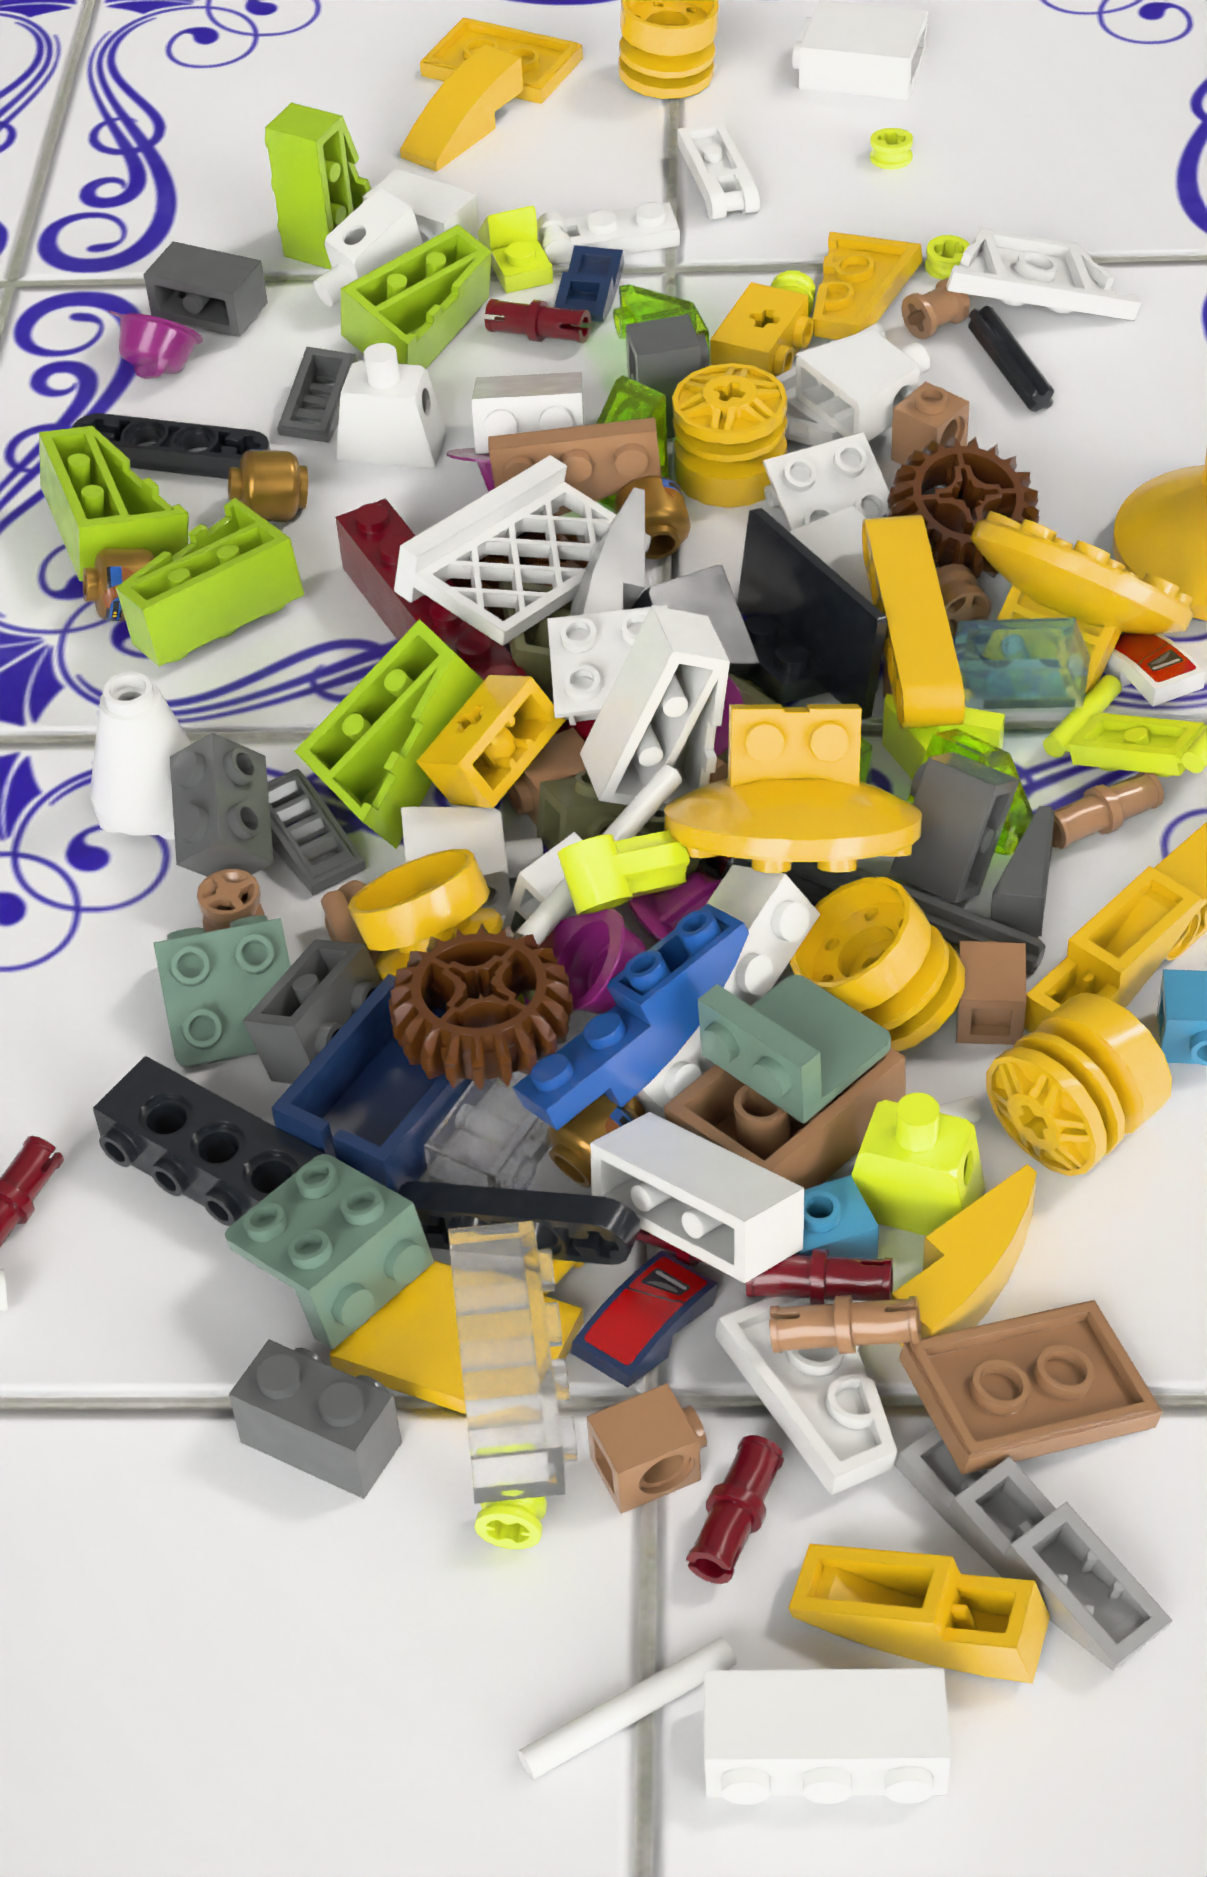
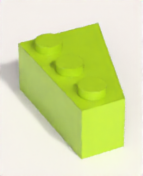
(312, 179)
(419, 297)
(102, 500)
(210, 585)
(384, 726)

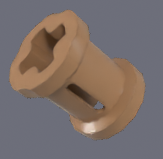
(928, 311)

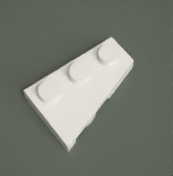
(814, 1396)

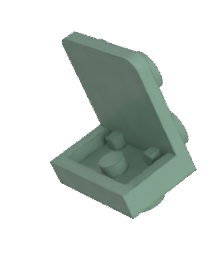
(215, 982)
(791, 1044)
(336, 1243)

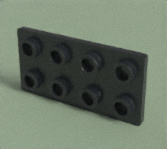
(806, 621)

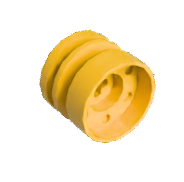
(667, 46)
(724, 430)
(419, 902)
(883, 959)
(1079, 1083)

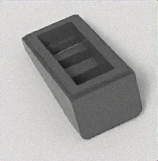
(315, 367)
(293, 799)
(1022, 888)

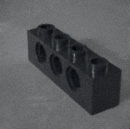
(195, 1141)

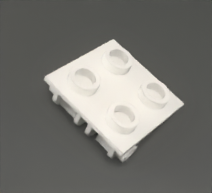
(827, 480)
(588, 657)

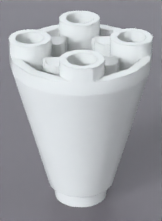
(133, 757)

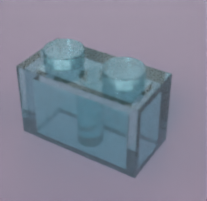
(1022, 663)

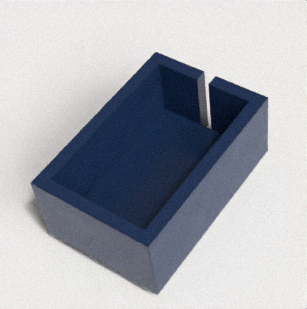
(366, 1098)

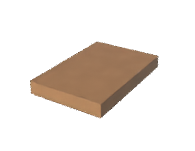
(1029, 1386)

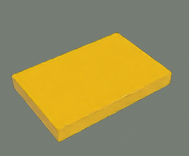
(543, 58)
(416, 1344)

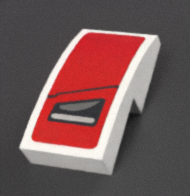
(1155, 667)

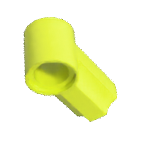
(612, 872)

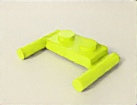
(1127, 741)

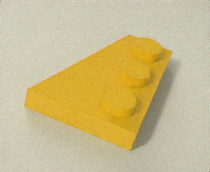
(860, 282)

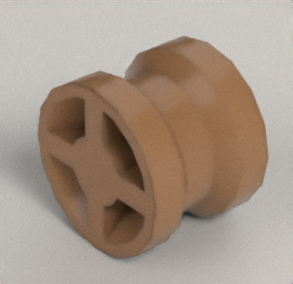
(962, 596)
(228, 897)

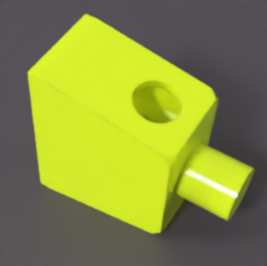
(918, 1164)

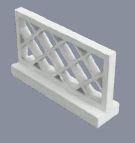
(491, 528)

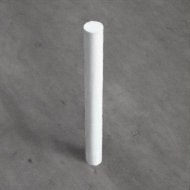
(625, 826)

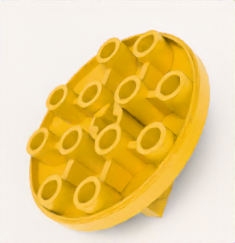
(1165, 532)
(1078, 583)
(794, 795)

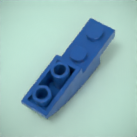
(645, 1028)

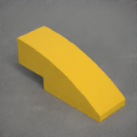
(463, 108)
(1118, 945)
(972, 1257)
(923, 1609)

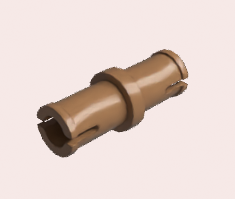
(1106, 808)
(845, 1324)

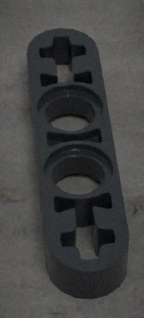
(173, 439)
(570, 1224)

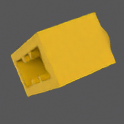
(763, 329)
(490, 741)

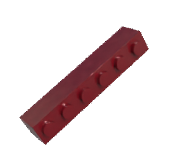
(370, 555)

